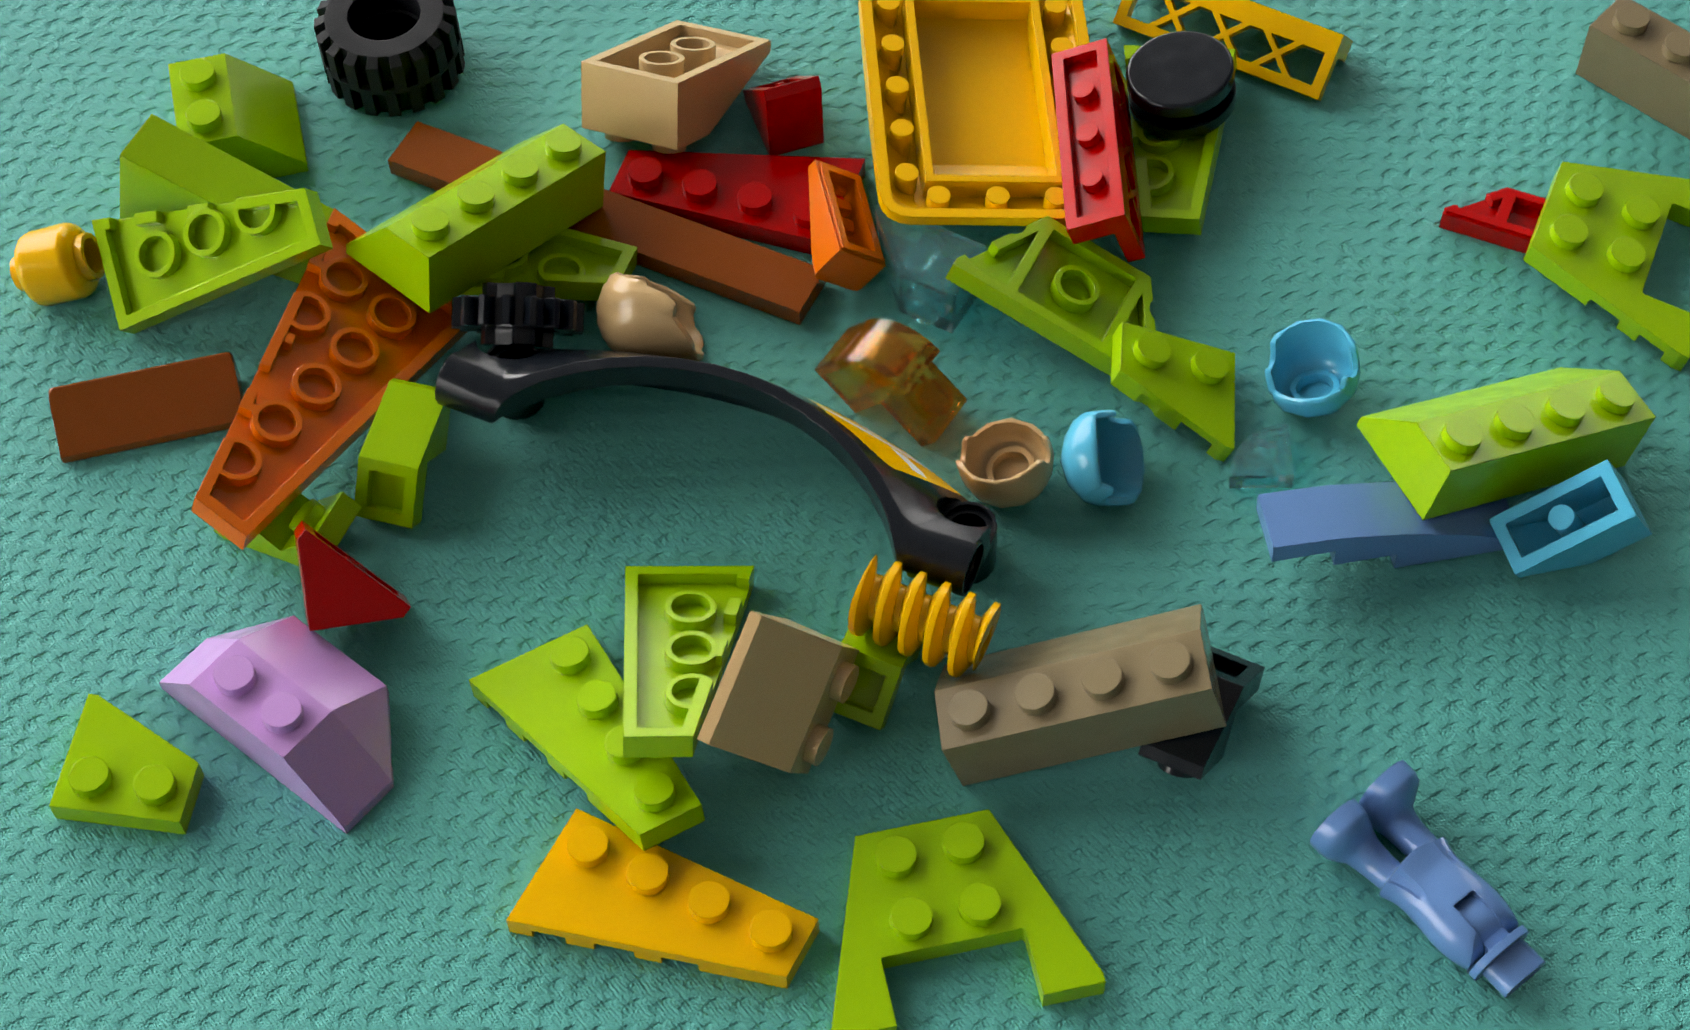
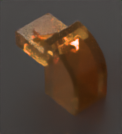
(894, 368)

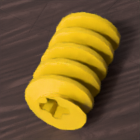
(921, 618)

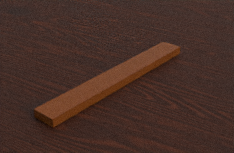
(664, 240)

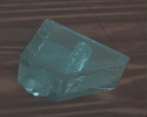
(917, 266)

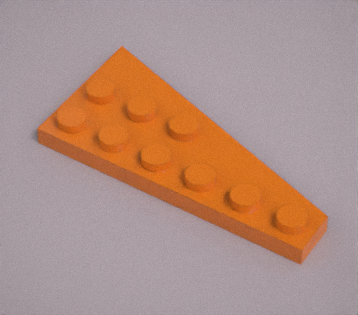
(317, 386)

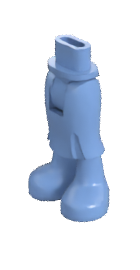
(1431, 885)

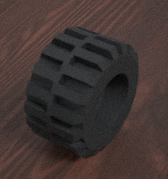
(390, 52)

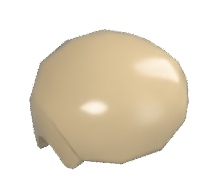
(1006, 463)

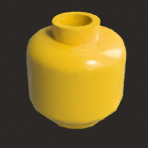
(57, 264)

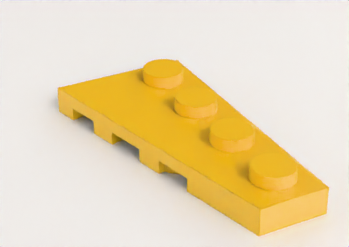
(659, 906)

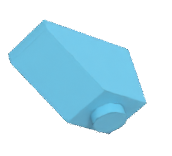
(1571, 523)

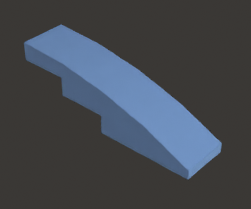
(1370, 523)

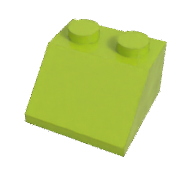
(240, 112)

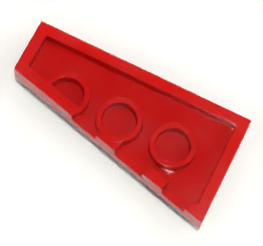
(734, 193)

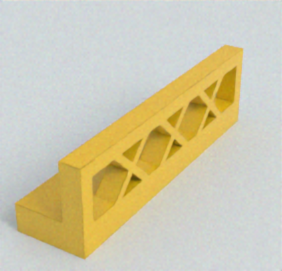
(1264, 19)

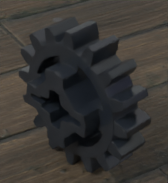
(517, 314)

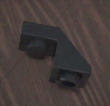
(1200, 752)

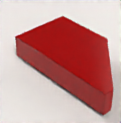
(1503, 218)

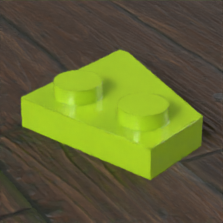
(1178, 382)
(125, 774)

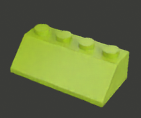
(486, 218)
(1507, 437)

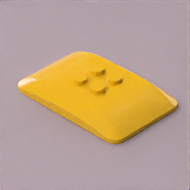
(966, 107)

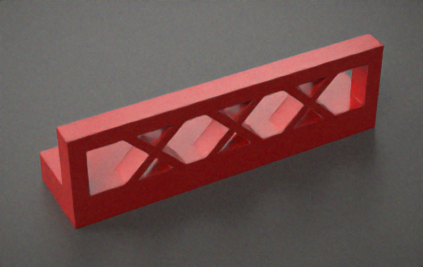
(1097, 148)

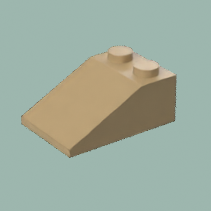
(668, 84)

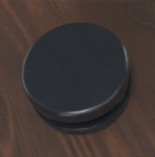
(1181, 85)

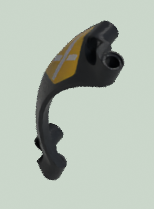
(923, 516)

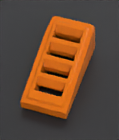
(842, 231)

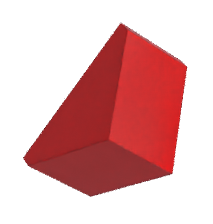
(787, 113)
(339, 588)

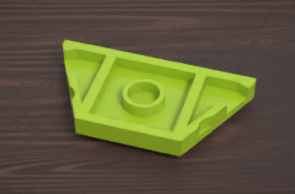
(1059, 288)

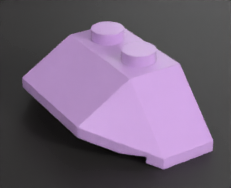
(295, 712)

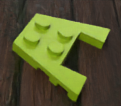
(1600, 244)
(945, 893)

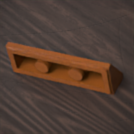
(145, 406)

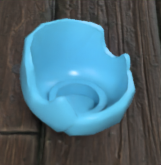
(1313, 368)
(1103, 459)

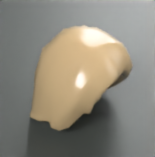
(647, 318)

